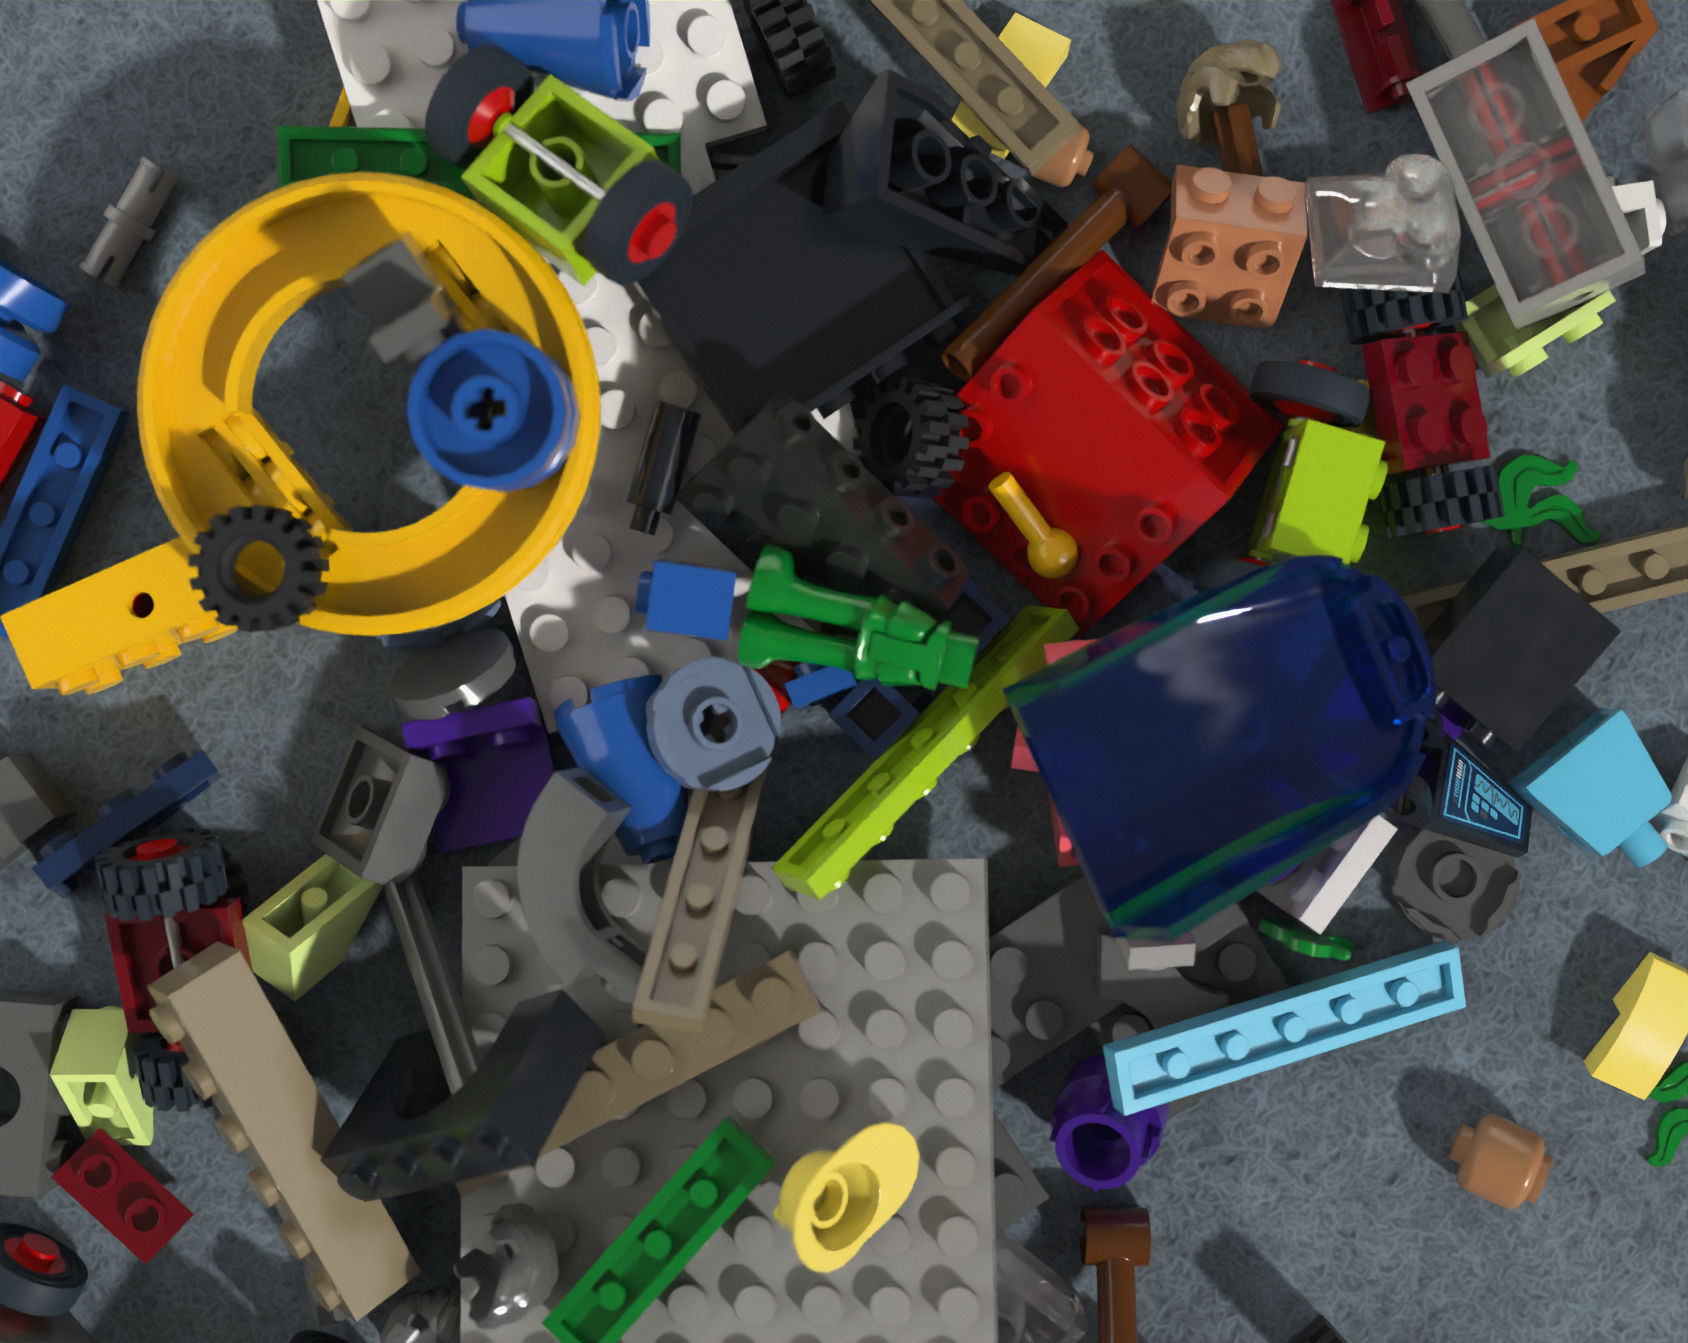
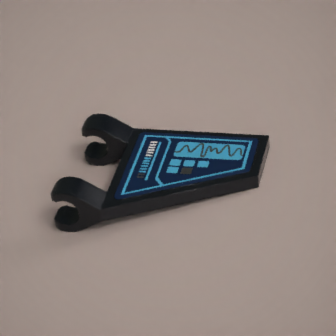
(1463, 798)

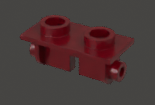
(1378, 50)
(122, 1196)

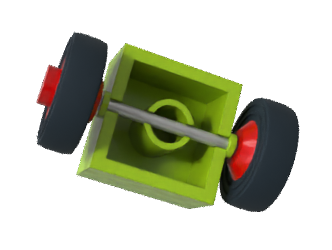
(557, 168)
(1316, 475)

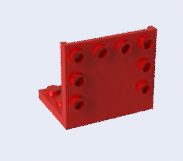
(1109, 432)

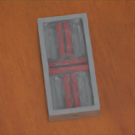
(1527, 176)

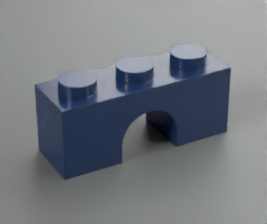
(879, 713)

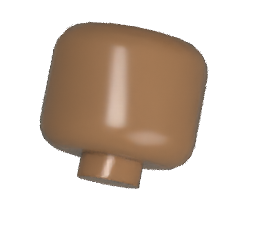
(1067, 162)

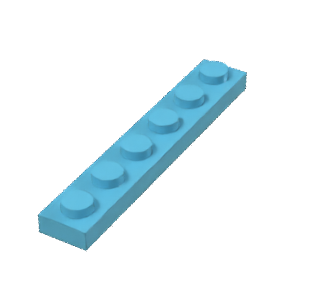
(1283, 1027)

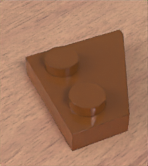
(1594, 44)

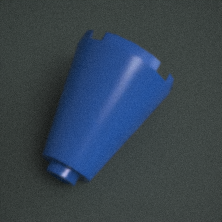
(576, 41)
(613, 746)

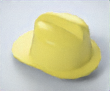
(846, 1194)

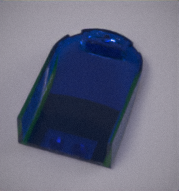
(1229, 737)

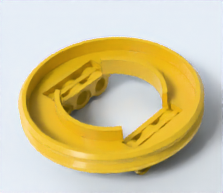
(218, 453)

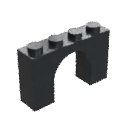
(419, 1136)

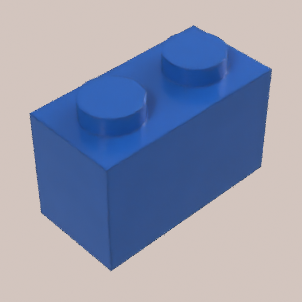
(687, 598)

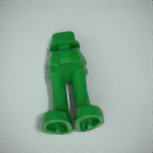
(893, 644)

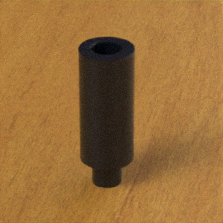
(661, 464)

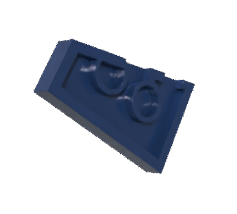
(176, 785)

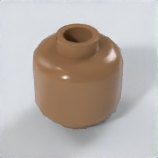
(1501, 1161)

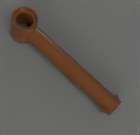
(1127, 193)
(1116, 1244)

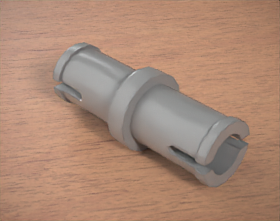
(129, 222)

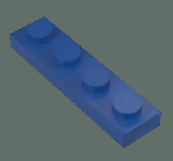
(55, 495)

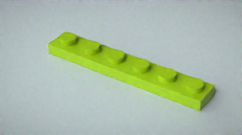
(920, 755)

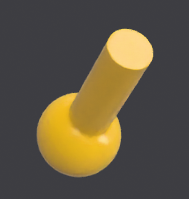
(1050, 549)

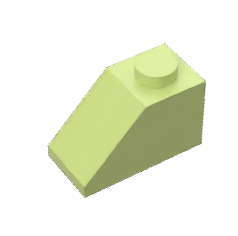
(308, 926)
(100, 1076)

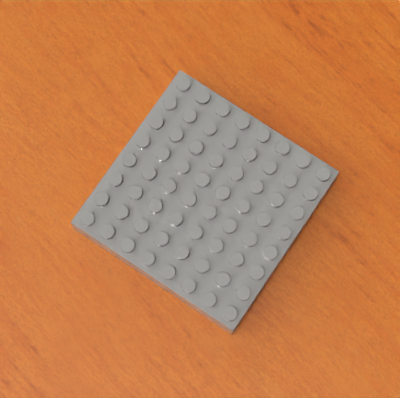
(897, 1042)

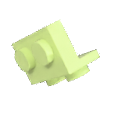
(1500, 346)

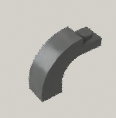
(561, 883)

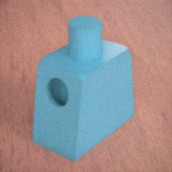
(1599, 788)

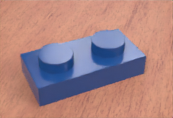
(818, 684)

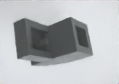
(404, 302)

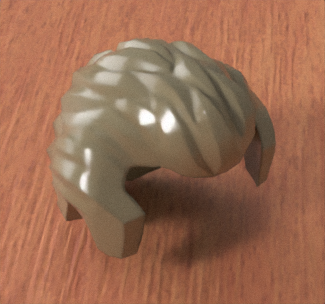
(1228, 76)

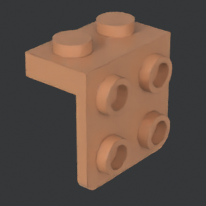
(1230, 246)

